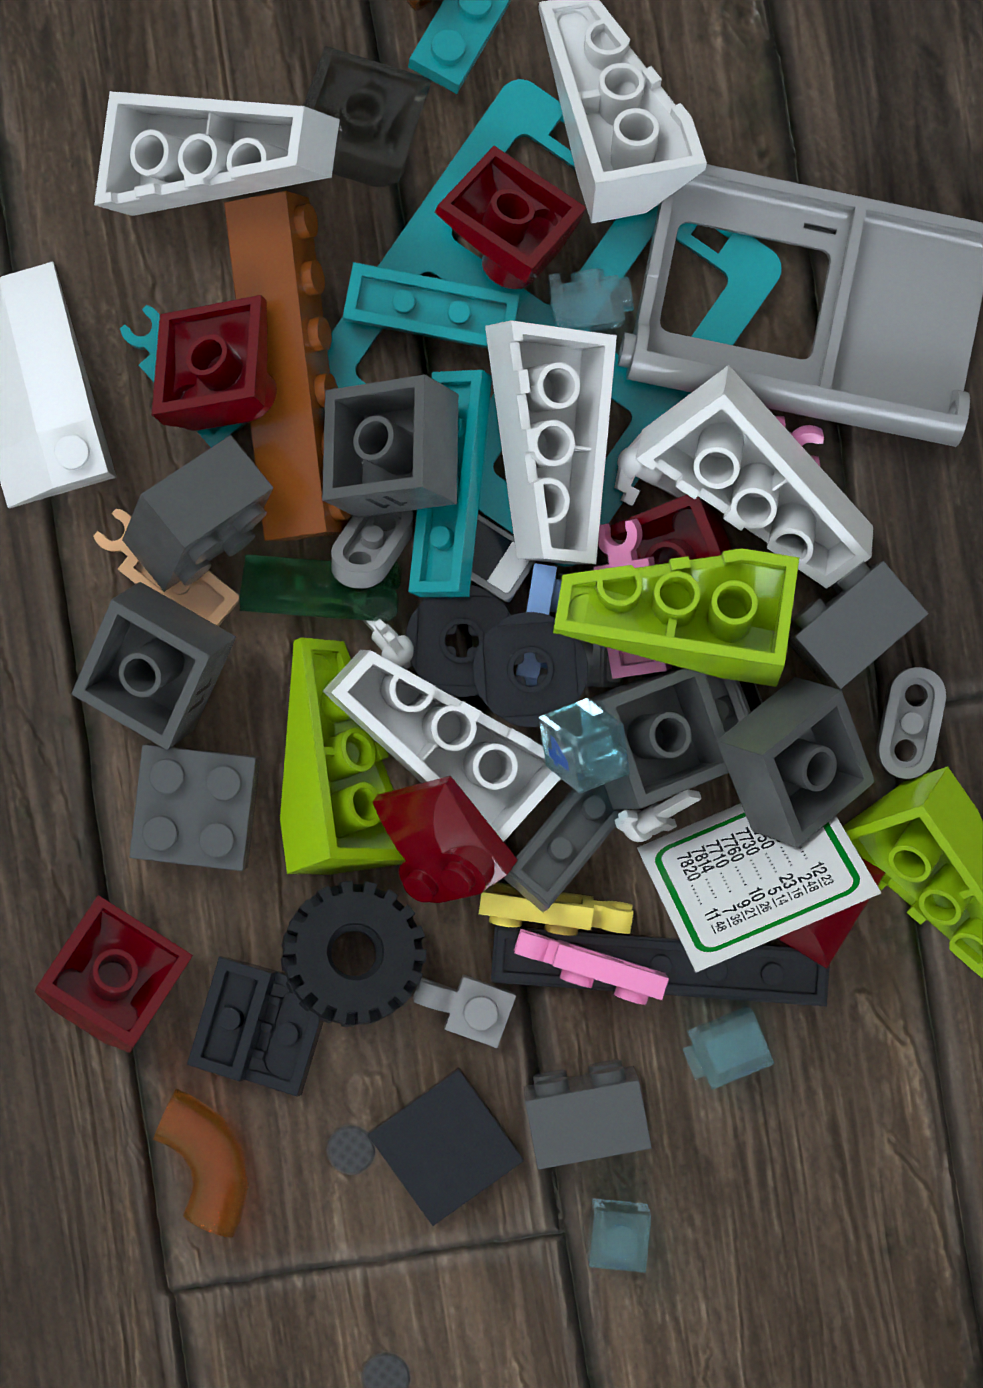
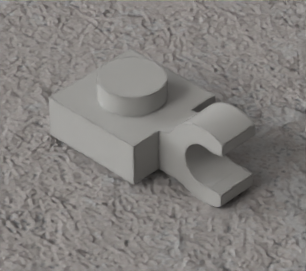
(473, 1010)

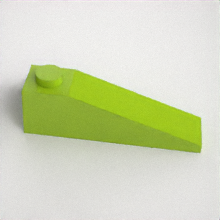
(698, 614)
(330, 774)
(932, 856)

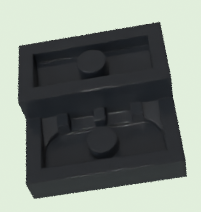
(255, 1029)

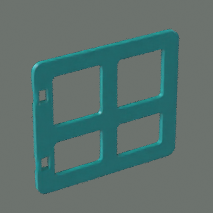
(429, 248)

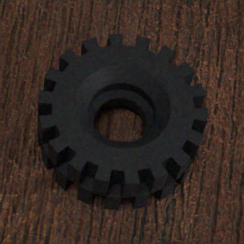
(310, 963)

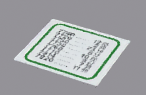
(744, 889)

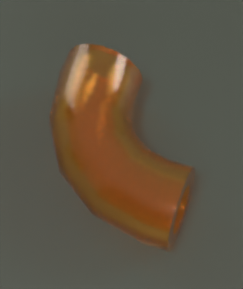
(213, 1160)

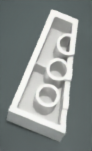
(200, 150)
(553, 434)
(756, 473)
(444, 737)

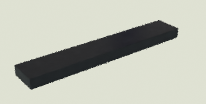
(757, 975)

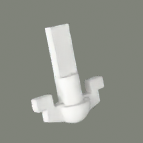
(629, 468)
(394, 647)
(643, 824)

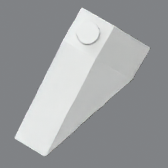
(619, 121)
(46, 403)

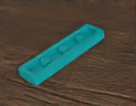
(447, 533)

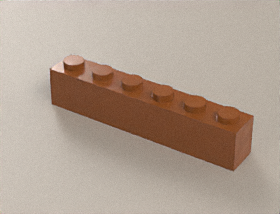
(277, 259)

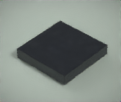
(445, 1146)

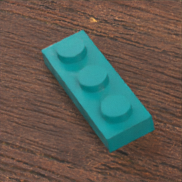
(425, 305)

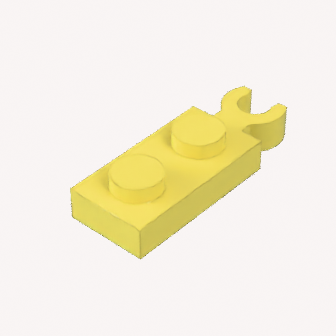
(564, 917)

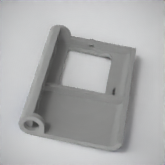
(890, 316)

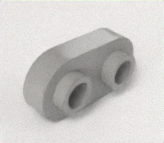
(366, 552)
(914, 723)

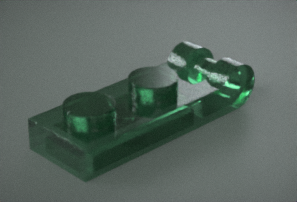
(311, 589)

